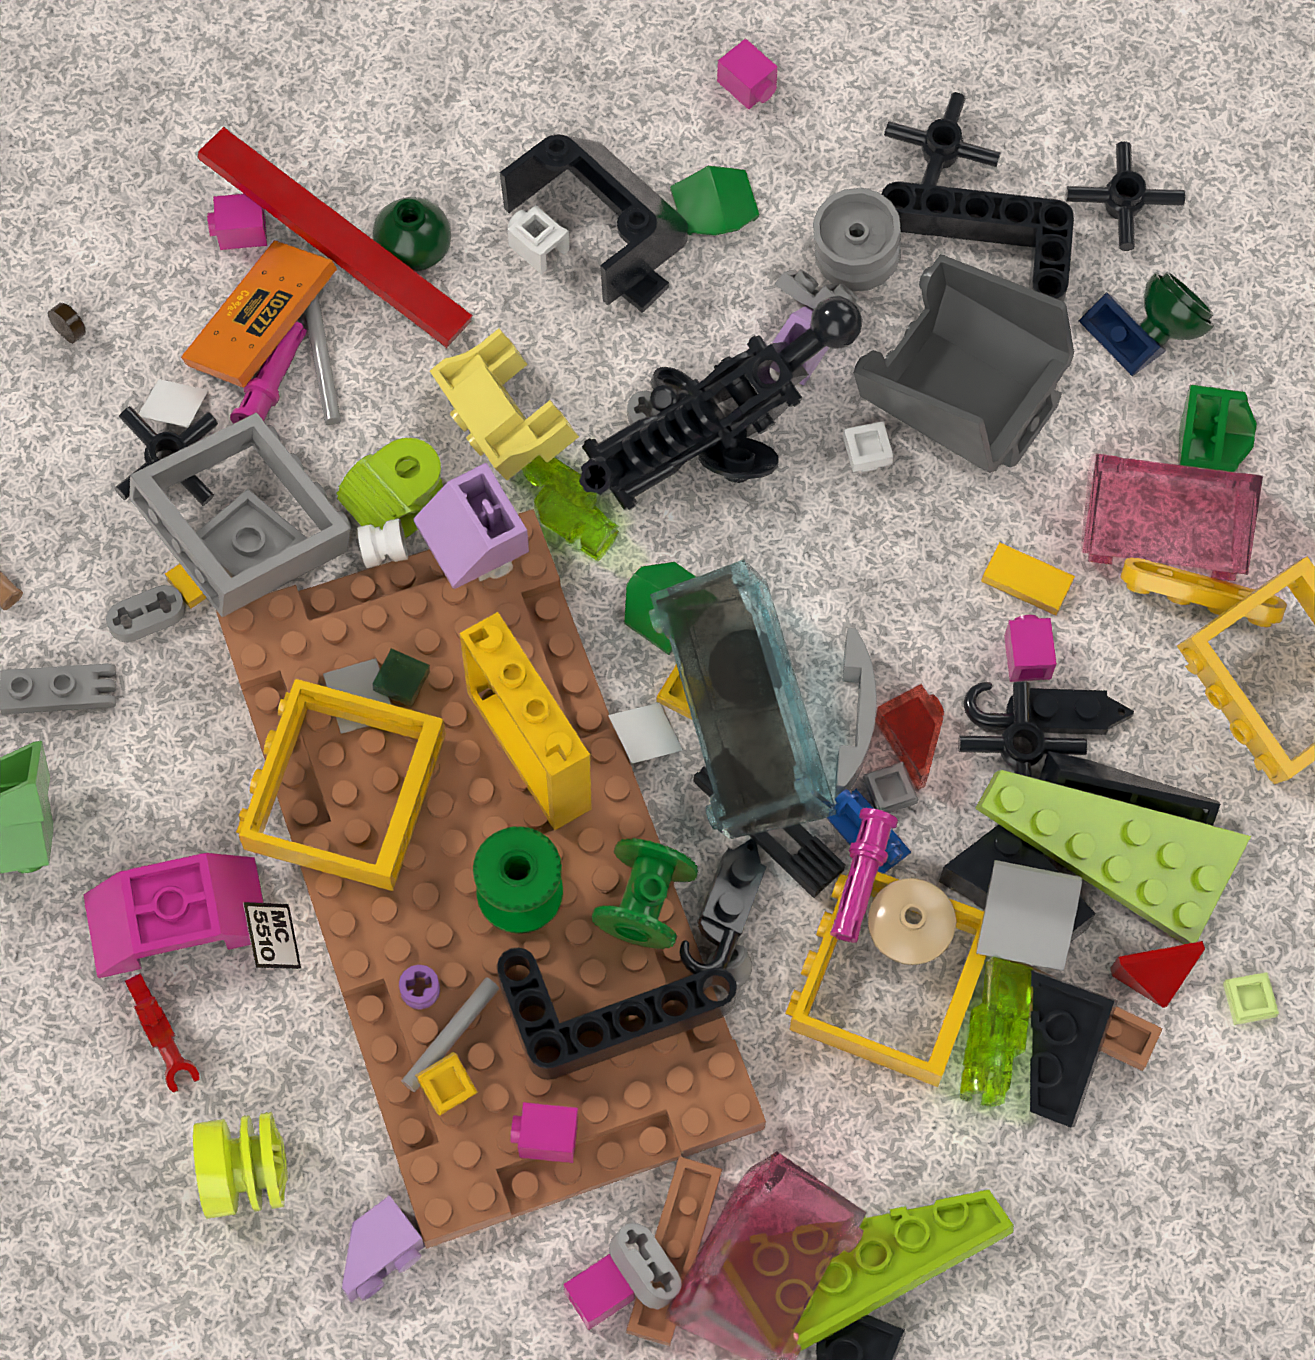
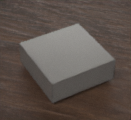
(890, 788)

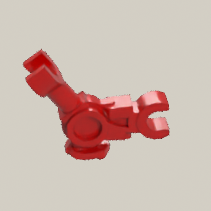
(159, 1031)

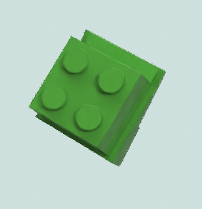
(25, 810)

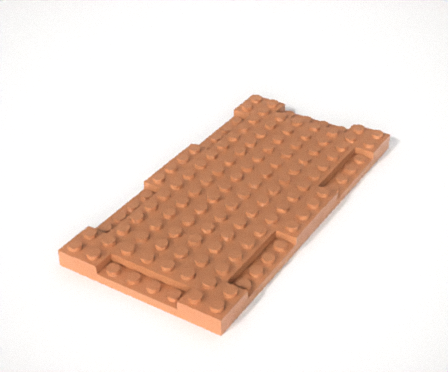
(341, 799)

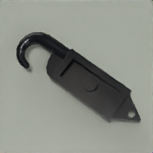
(1054, 711)
(727, 905)

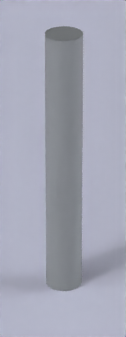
(452, 1031)

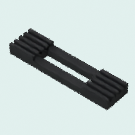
(811, 867)

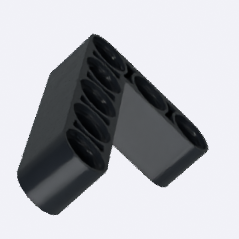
(994, 224)
(606, 1020)

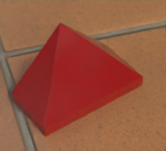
(1157, 972)

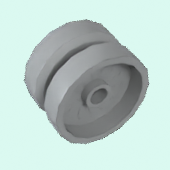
(857, 239)

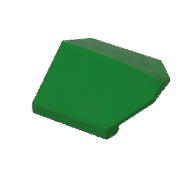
(715, 200)
(1215, 429)
(638, 600)

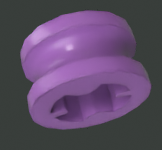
(409, 977)

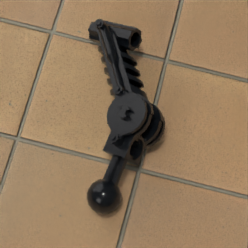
(664, 442)

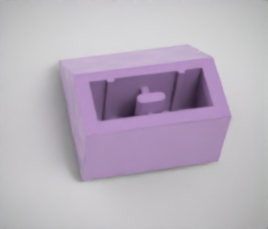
(472, 527)

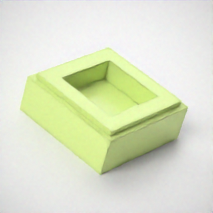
(1250, 998)

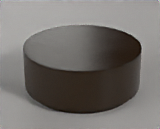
(67, 322)

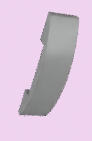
(857, 669)

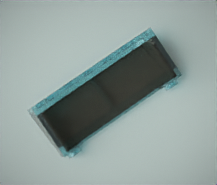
(743, 702)

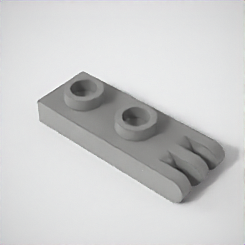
(56, 688)

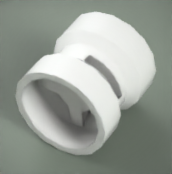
(378, 543)

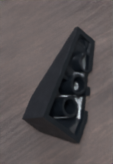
(1127, 787)

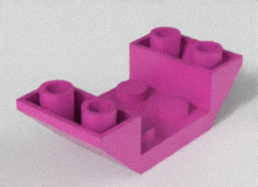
(170, 909)

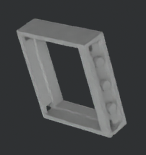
(220, 589)

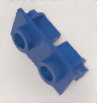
(848, 824)

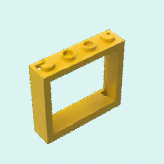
(1224, 691)
(527, 721)
(279, 747)
(815, 966)

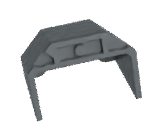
(974, 364)

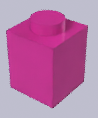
(747, 74)
(237, 222)
(1030, 648)
(545, 1132)
(598, 1292)

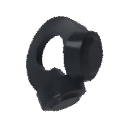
(663, 395)

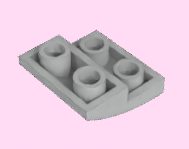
(1029, 915)

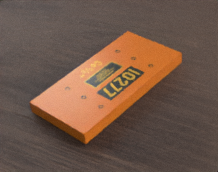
(259, 313)

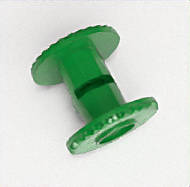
(518, 879)
(645, 893)

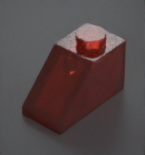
(912, 730)

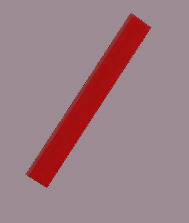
(335, 237)

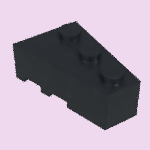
(972, 870)

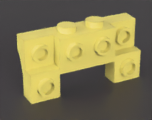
(484, 406)

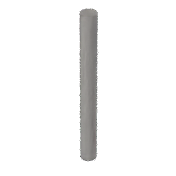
(322, 363)

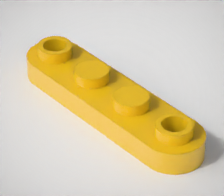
(1187, 587)

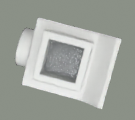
(535, 235)

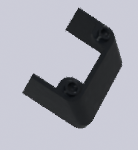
(644, 221)

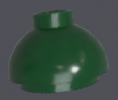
(414, 243)
(1174, 310)

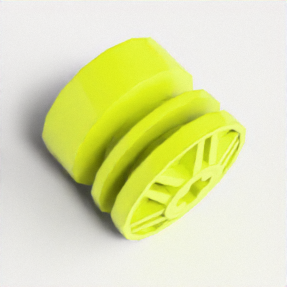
(239, 1165)

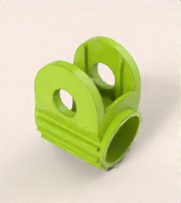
(388, 487)

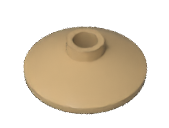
(905, 941)

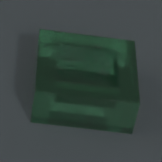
(401, 677)

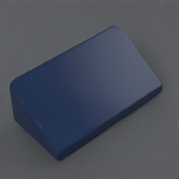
(1121, 334)

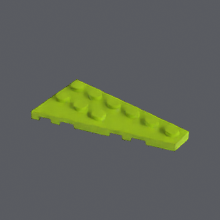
(1141, 857)
(897, 1256)

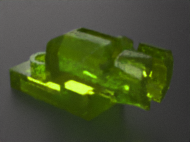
(568, 508)
(996, 1032)

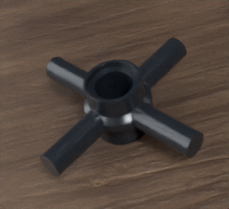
(943, 131)
(1120, 207)
(167, 441)
(1022, 728)

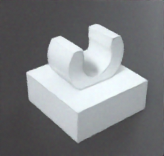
(868, 447)

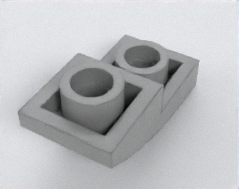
(803, 289)

